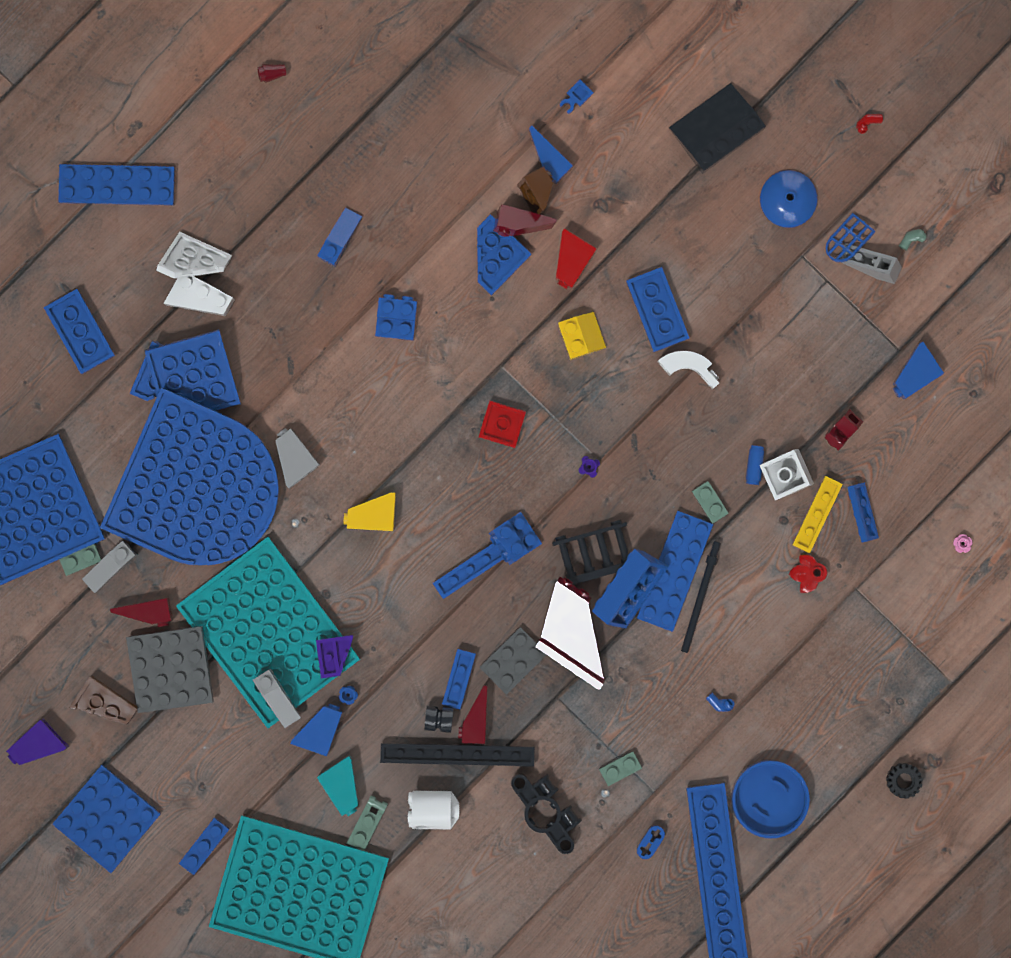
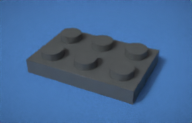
(512, 660)

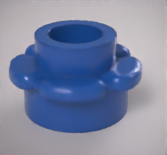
(353, 695)

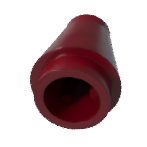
(270, 72)

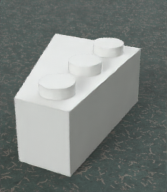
(198, 296)

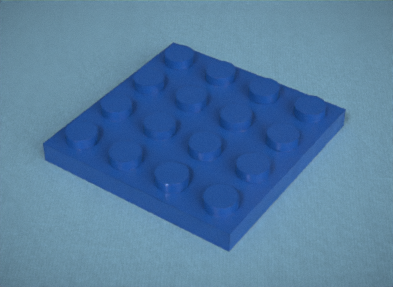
(195, 370)
(106, 818)

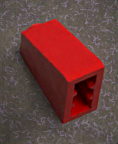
(572, 259)

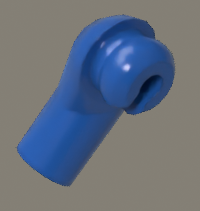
(721, 705)

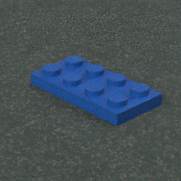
(657, 309)
(79, 331)

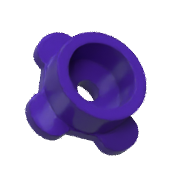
(593, 463)

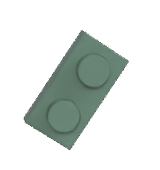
(710, 502)
(80, 560)
(620, 768)

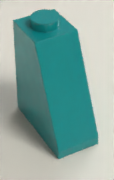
(341, 786)

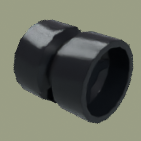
(438, 719)

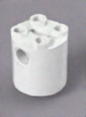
(432, 810)

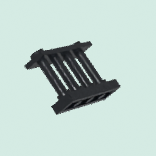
(589, 571)

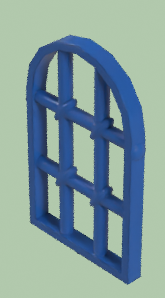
(856, 237)

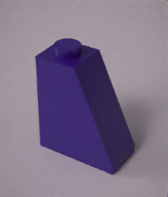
(36, 744)

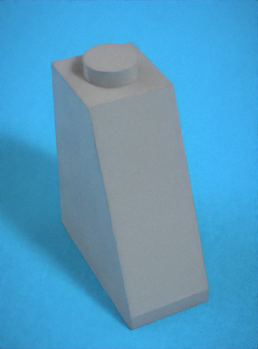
(294, 457)

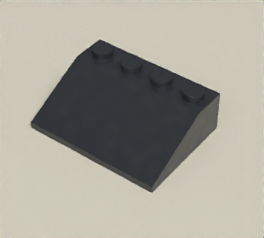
(717, 128)

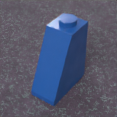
(917, 372)
(319, 731)

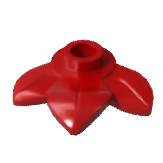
(805, 573)

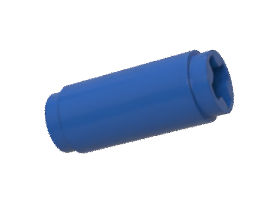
(755, 459)

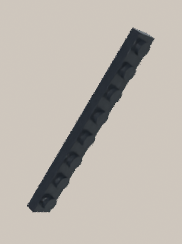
(457, 754)

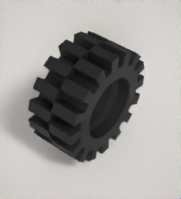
(904, 792)

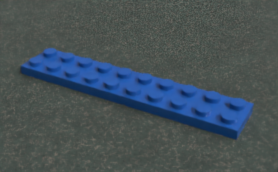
(716, 871)

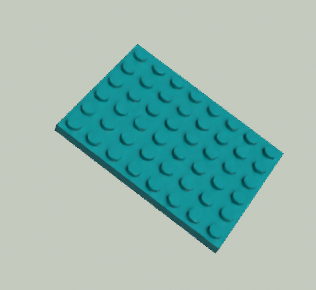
(260, 620)
(298, 891)

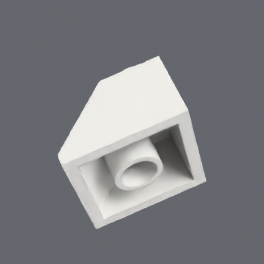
(786, 474)

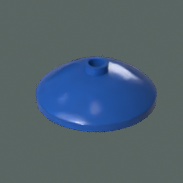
(777, 206)

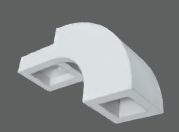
(692, 361)

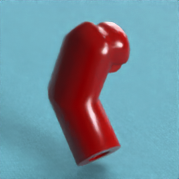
(867, 120)

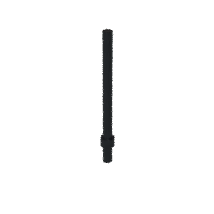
(711, 560)

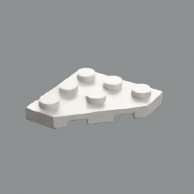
(191, 258)

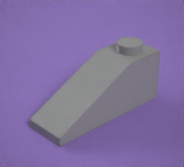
(874, 264)
(110, 566)
(276, 698)

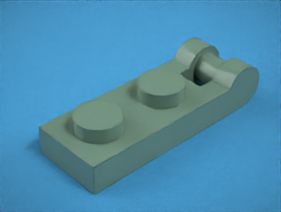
(367, 824)

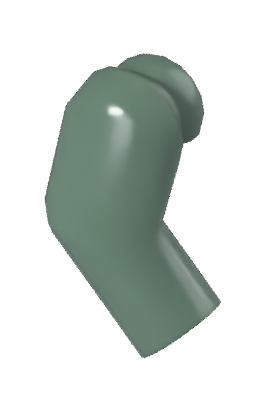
(910, 236)

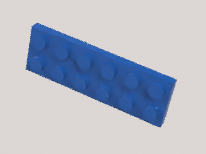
(116, 184)
(682, 555)

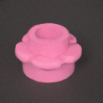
(962, 538)

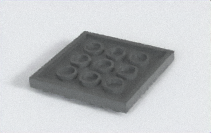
(170, 669)

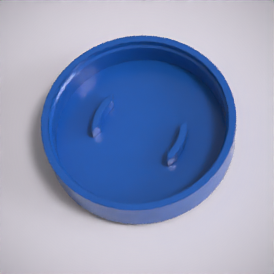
(770, 799)

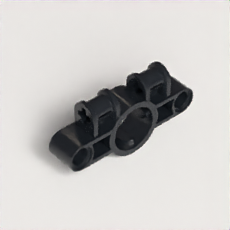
(556, 830)

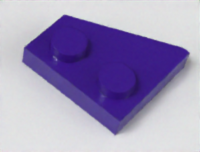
(333, 654)

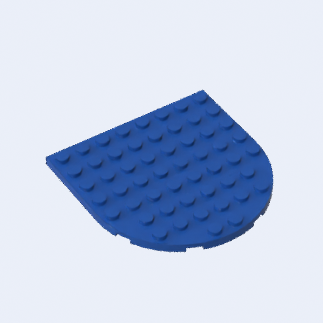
(194, 485)

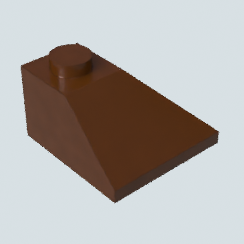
(536, 189)

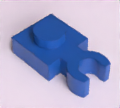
(578, 95)

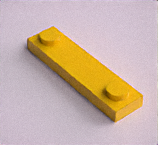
(817, 514)

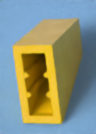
(373, 515)

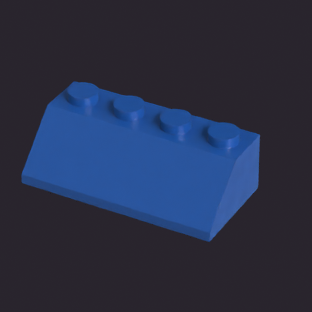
(629, 589)

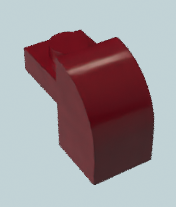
(843, 430)

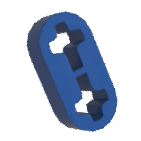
(646, 839)

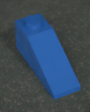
(549, 156)
(339, 237)

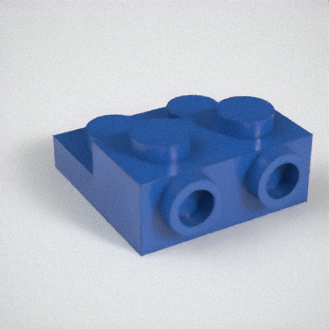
(396, 317)
(514, 538)

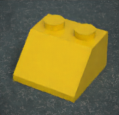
(581, 335)

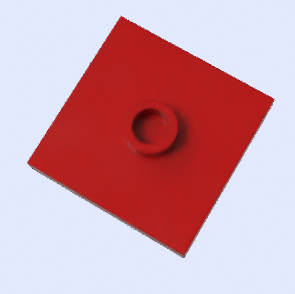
(502, 424)

